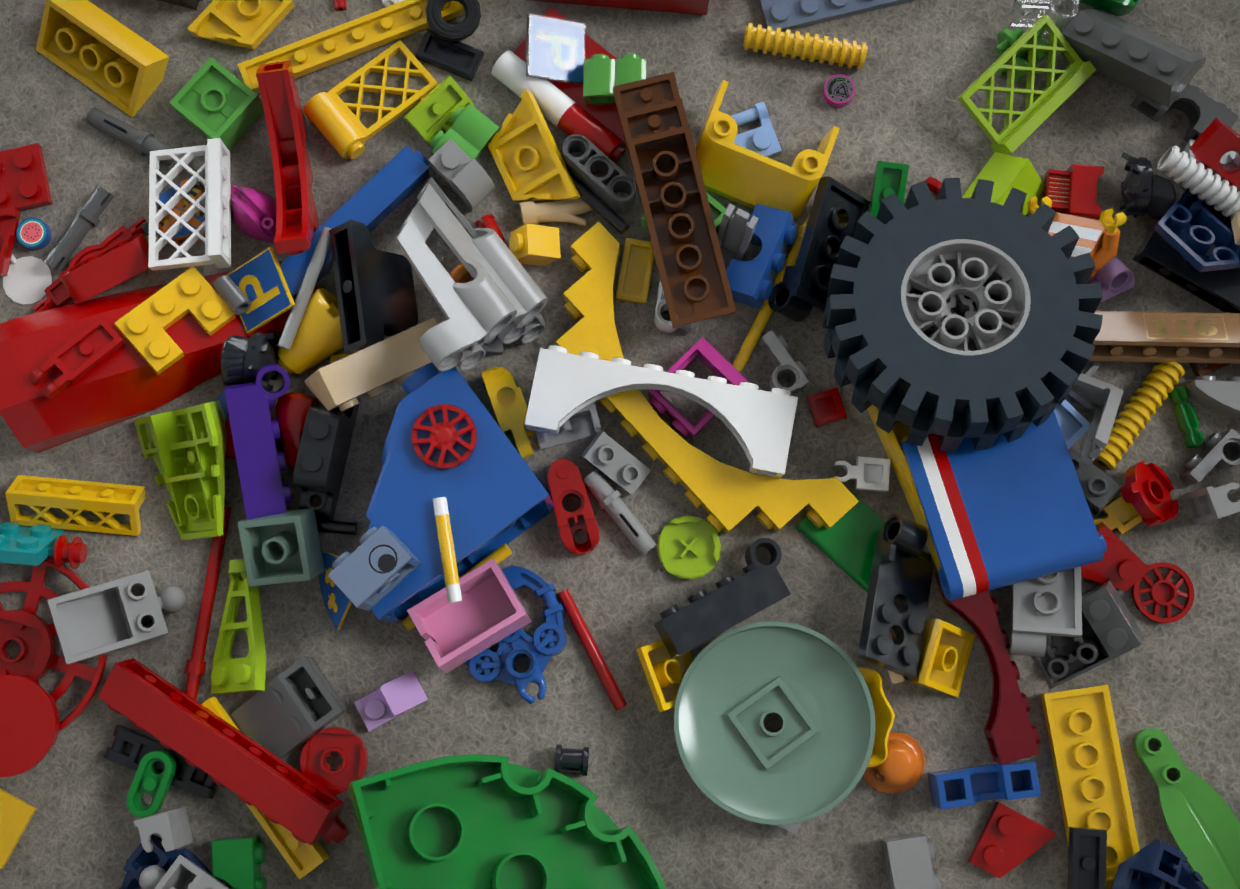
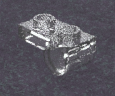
(1027, 12)

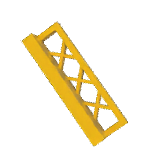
(73, 498)

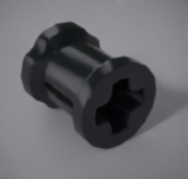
(571, 760)

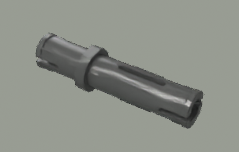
(141, 141)
(78, 228)

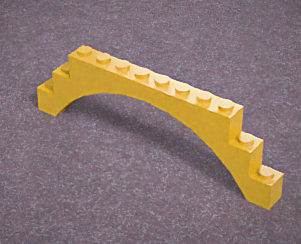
(719, 488)

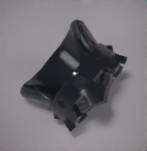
(1145, 192)
(245, 356)

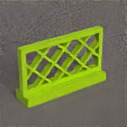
(1035, 109)

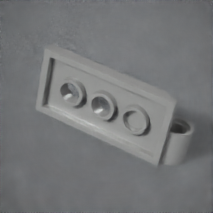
(1045, 609)

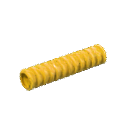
(805, 46)
(1138, 412)

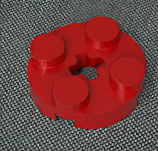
(1149, 493)
(322, 745)

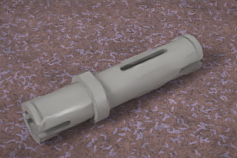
(614, 506)

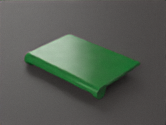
(849, 541)

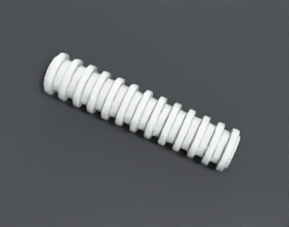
(1200, 181)

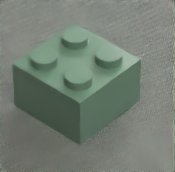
(281, 547)

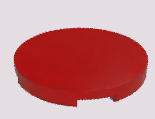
(26, 724)

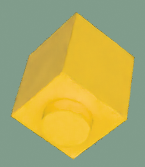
(535, 244)

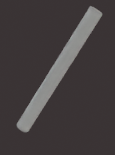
(305, 290)

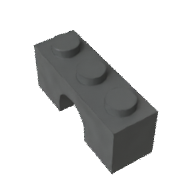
(1195, 104)

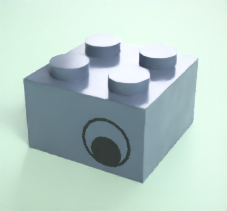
(373, 567)

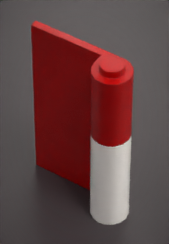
(564, 102)

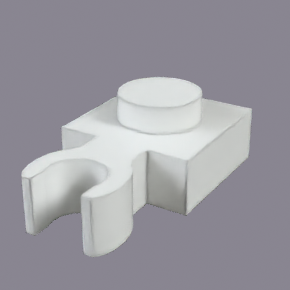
(869, 473)

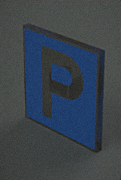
(555, 49)

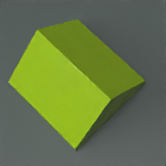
(1009, 172)

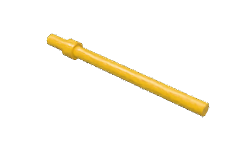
(765, 312)

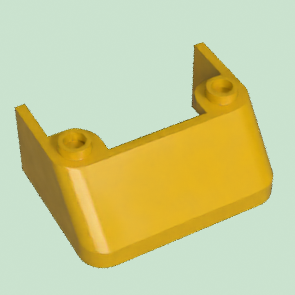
(751, 177)

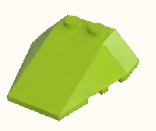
(191, 463)

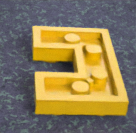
(146, 323)

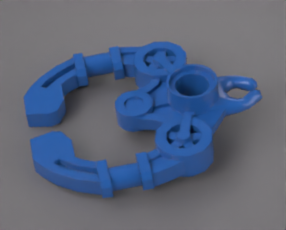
(547, 641)

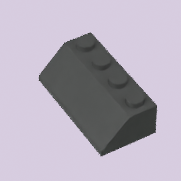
(1132, 55)

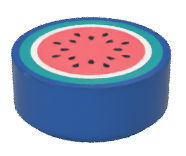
(33, 233)

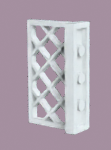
(216, 200)

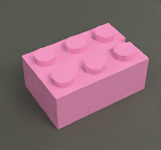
(468, 627)

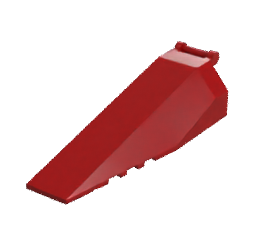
(117, 386)

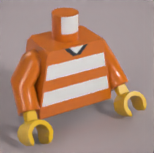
(1095, 236)

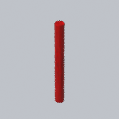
(591, 649)

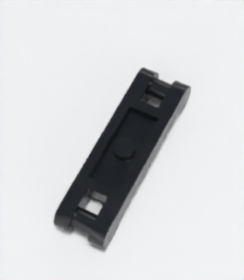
(143, 745)

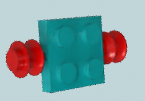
(36, 543)

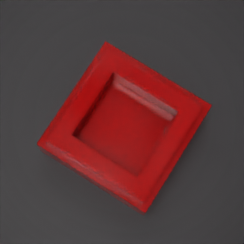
(826, 407)

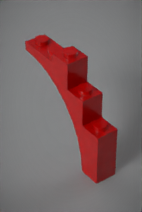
(291, 165)

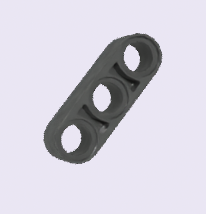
(593, 161)

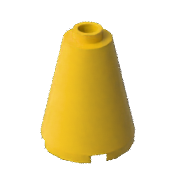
(317, 334)

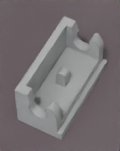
(579, 426)
(1211, 503)
(171, 826)

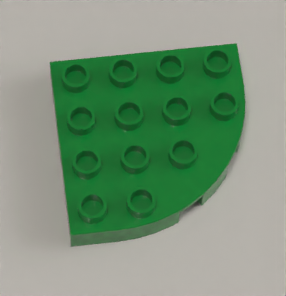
(492, 827)

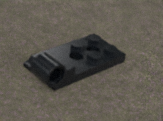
(808, 281)
(901, 572)

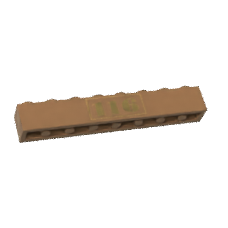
(1168, 337)

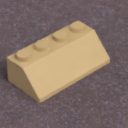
(370, 369)

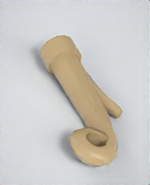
(555, 210)

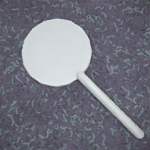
(27, 279)

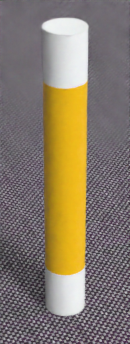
(447, 550)

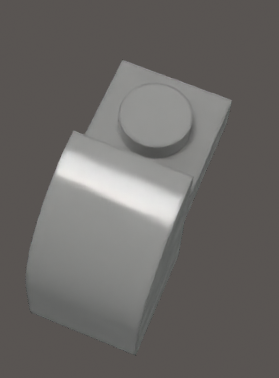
(464, 174)

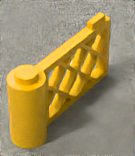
(341, 125)

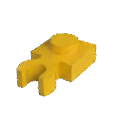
(1119, 515)

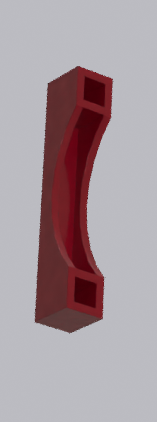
(1008, 725)

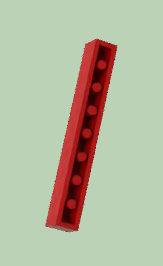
(220, 751)

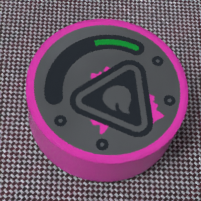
(838, 90)

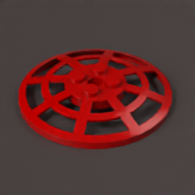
(38, 639)

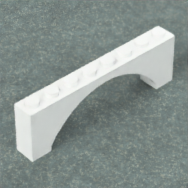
(756, 417)

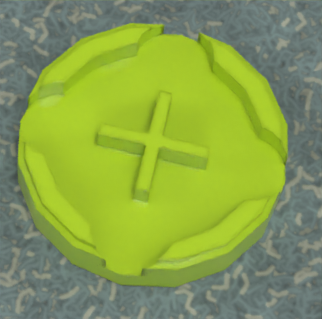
(688, 547)

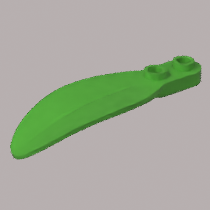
(1193, 813)

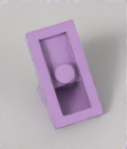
(391, 700)

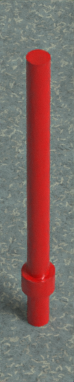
(195, 666)

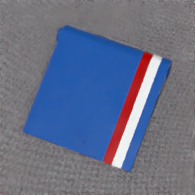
(1003, 509)

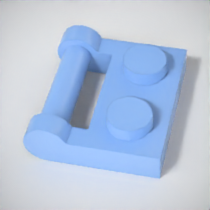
(761, 139)

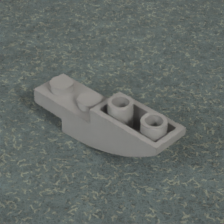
(1217, 395)

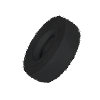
(457, 31)

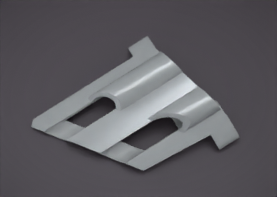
(498, 300)

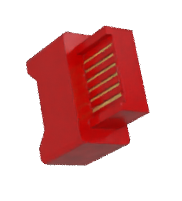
(1074, 190)

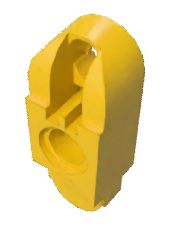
(509, 407)

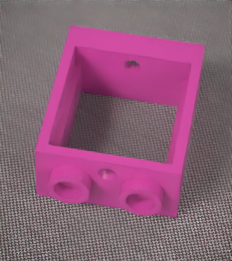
(712, 360)

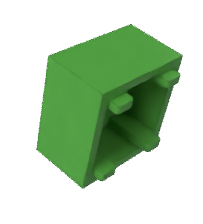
(218, 104)

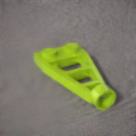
(246, 673)

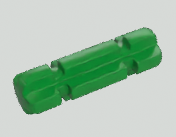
(1186, 417)

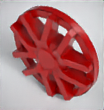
(444, 436)
(1164, 593)

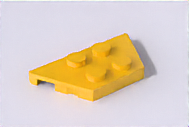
(240, 21)
(530, 156)

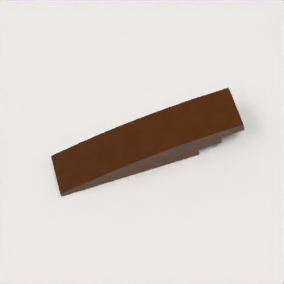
(674, 200)

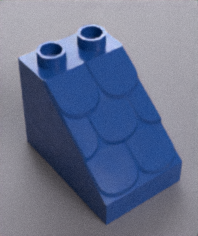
(487, 496)

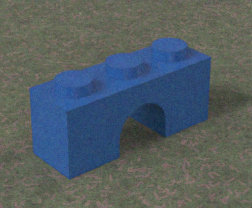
(753, 280)
(983, 782)

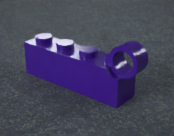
(255, 445)

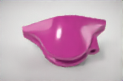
(254, 212)

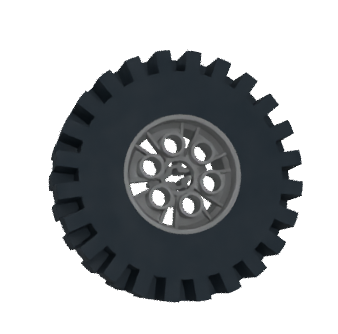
(978, 252)

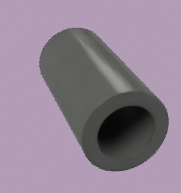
(232, 294)

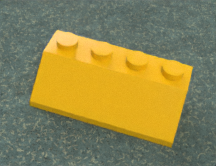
(101, 53)

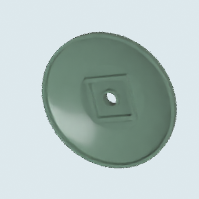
(822, 711)

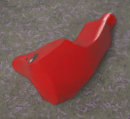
(291, 417)

